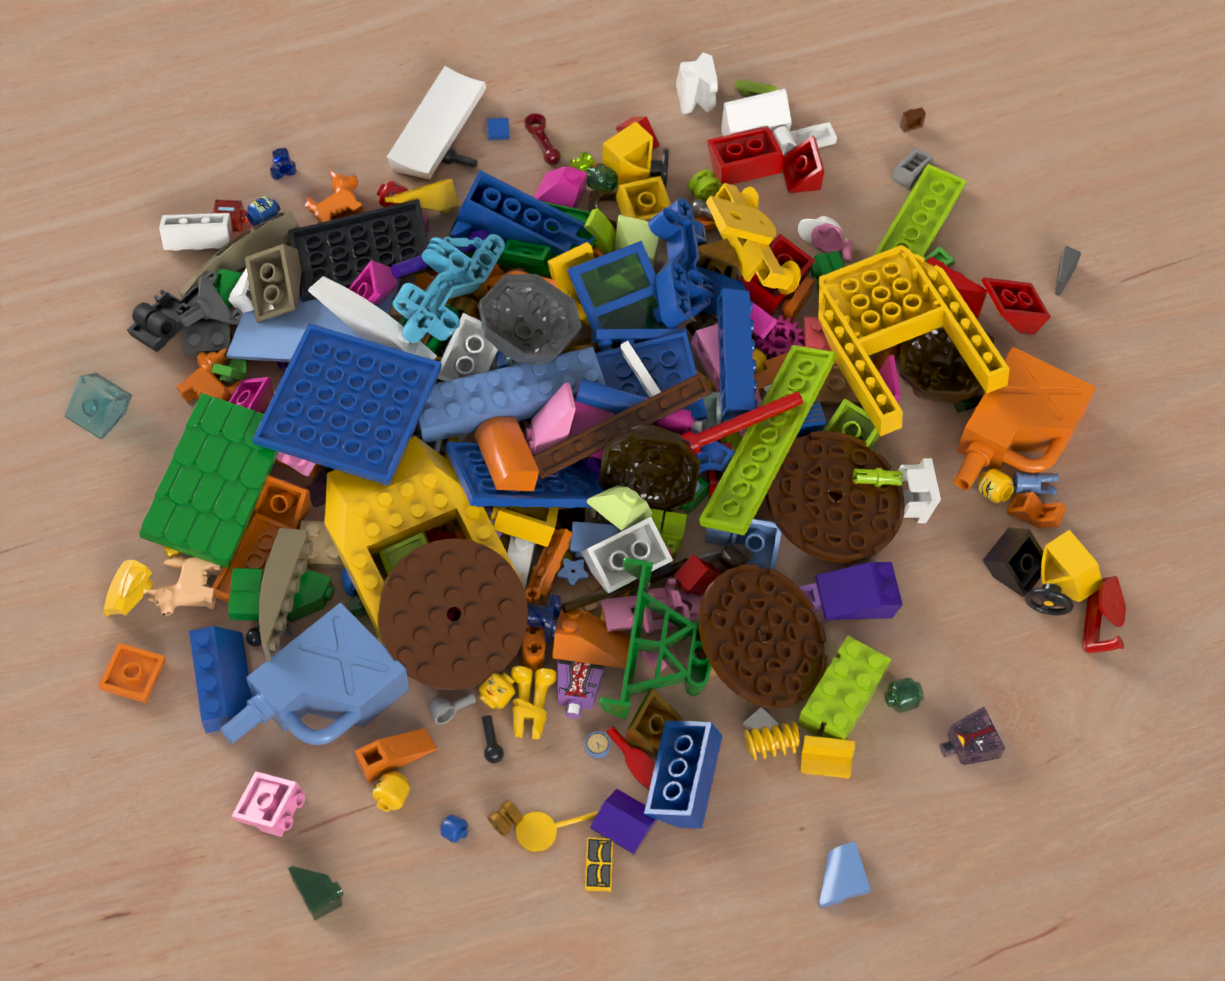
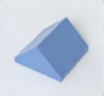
(763, 540)

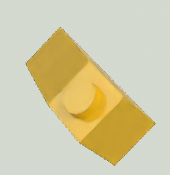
(432, 197)

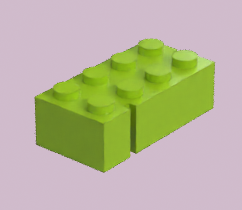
(844, 690)

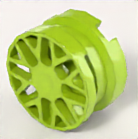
(705, 185)

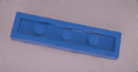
(606, 337)

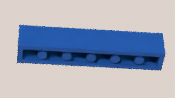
(735, 353)

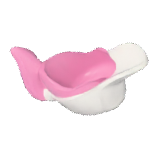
(826, 235)

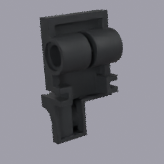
(161, 322)

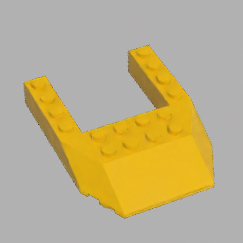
(891, 302)
(374, 516)

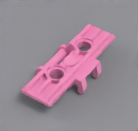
(619, 616)

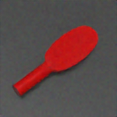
(636, 760)

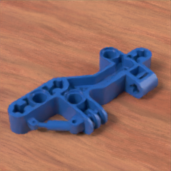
(679, 278)

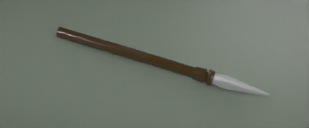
(602, 594)

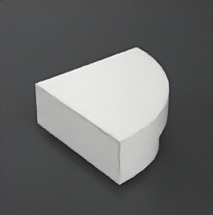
(759, 720)

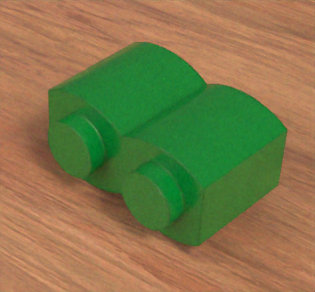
(245, 594)

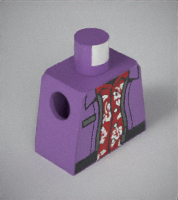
(578, 686)

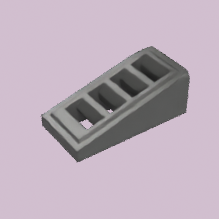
(1068, 263)

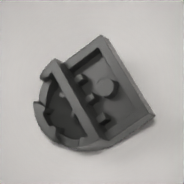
(206, 337)

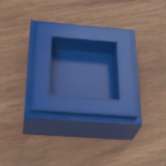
(498, 128)

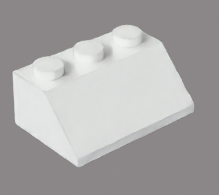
(756, 112)
(466, 351)
(636, 542)

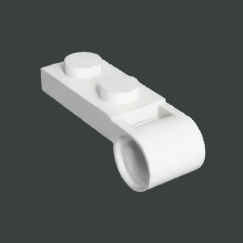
(788, 140)

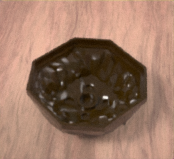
(937, 368)
(653, 464)

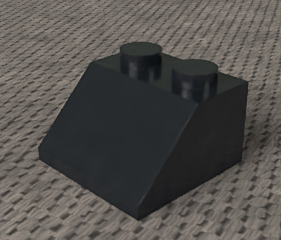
(1016, 560)

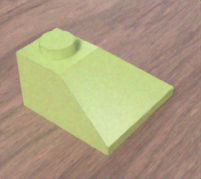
(635, 230)
(621, 506)

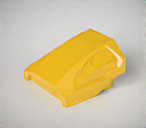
(127, 588)

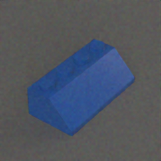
(219, 674)
(684, 773)

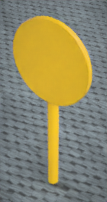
(539, 831)

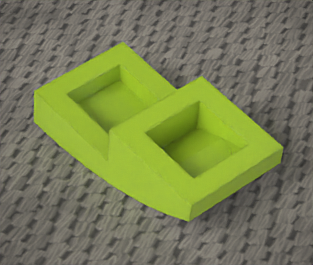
(602, 230)

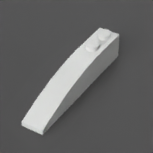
(365, 318)

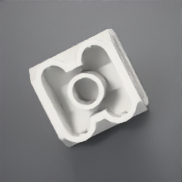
(697, 84)

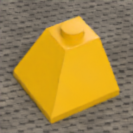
(642, 198)

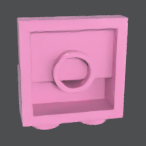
(269, 803)

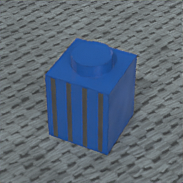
(814, 421)

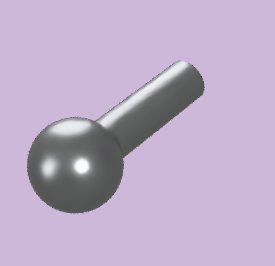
(700, 208)

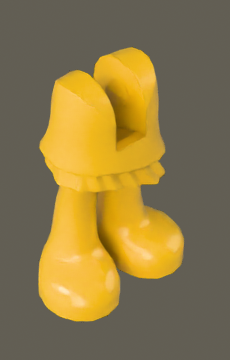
(522, 708)

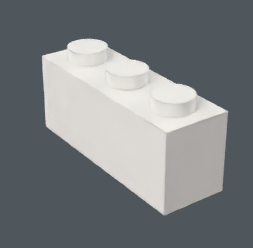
(195, 231)

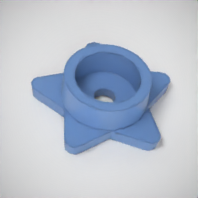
(573, 578)

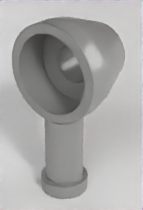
(444, 710)

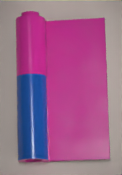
(599, 402)

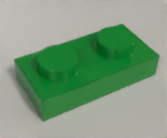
(526, 253)

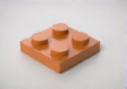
(132, 673)

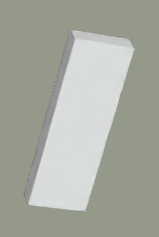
(639, 369)

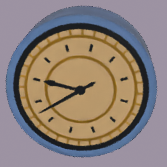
(597, 745)

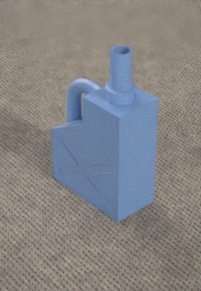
(325, 671)

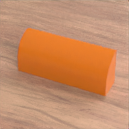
(507, 454)

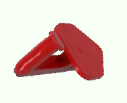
(1111, 604)

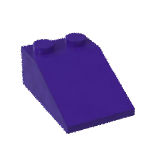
(859, 592)

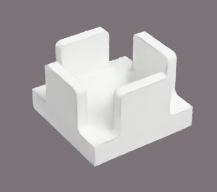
(923, 492)

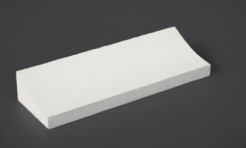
(435, 124)

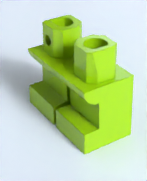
(673, 528)

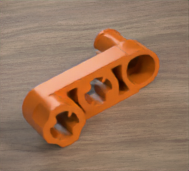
(533, 644)

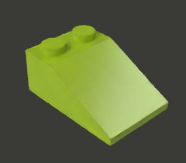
(854, 422)

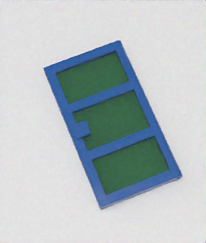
(619, 291)

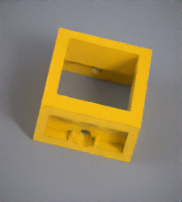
(525, 526)

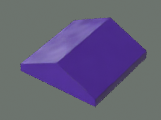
(623, 821)

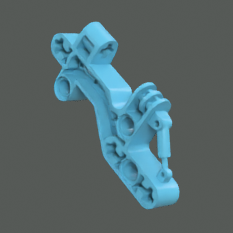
(456, 277)

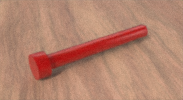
(742, 421)

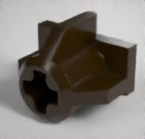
(733, 556)

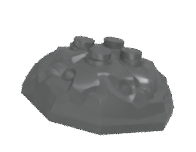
(528, 318)

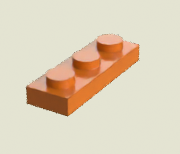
(550, 561)

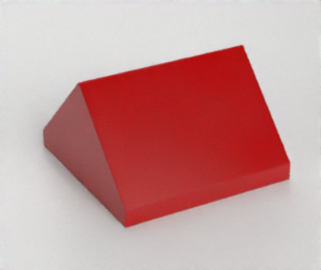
(803, 167)

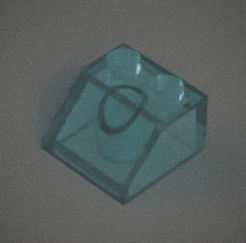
(97, 404)

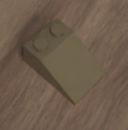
(274, 281)

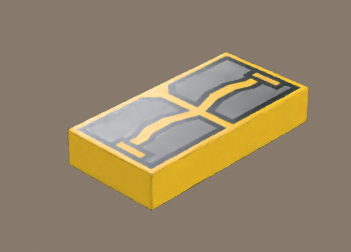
(598, 864)

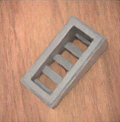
(910, 169)

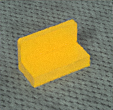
(827, 756)

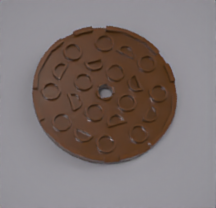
(808, 516)
(416, 608)
(730, 627)

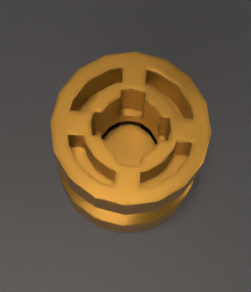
(505, 817)

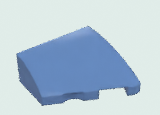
(843, 876)

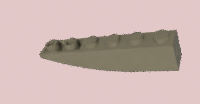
(256, 239)
(280, 583)

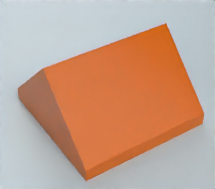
(283, 502)

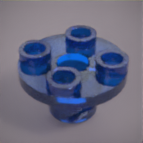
(544, 616)

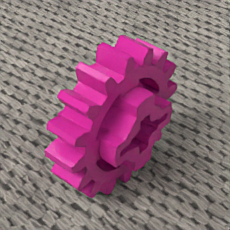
(779, 338)

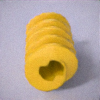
(772, 740)

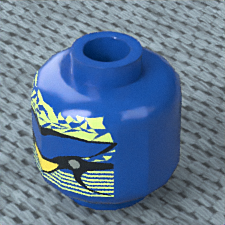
(262, 210)

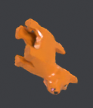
(341, 203)
(206, 381)

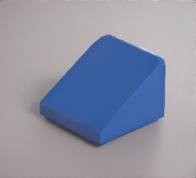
(461, 230)

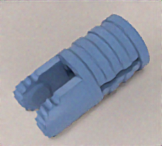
(1032, 482)

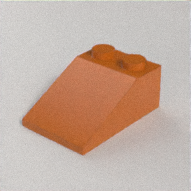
(586, 640)

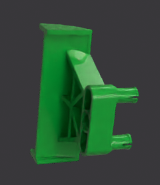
(697, 670)

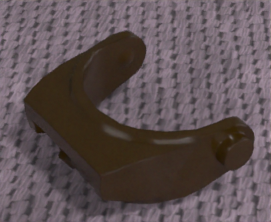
(600, 195)

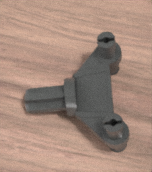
(209, 304)

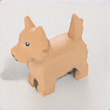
(191, 588)

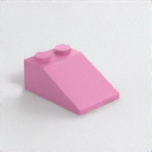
(552, 422)

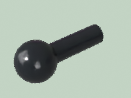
(451, 157)
(493, 752)

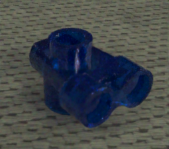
(282, 164)

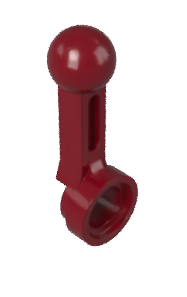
(551, 155)

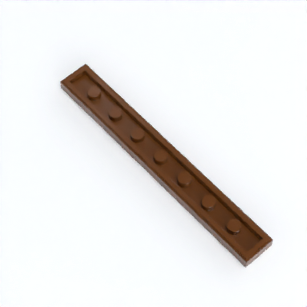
(643, 413)

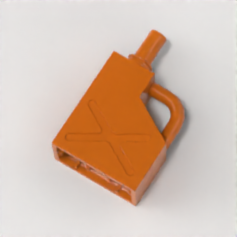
(1028, 415)

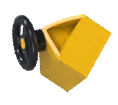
(631, 156)
(1066, 574)

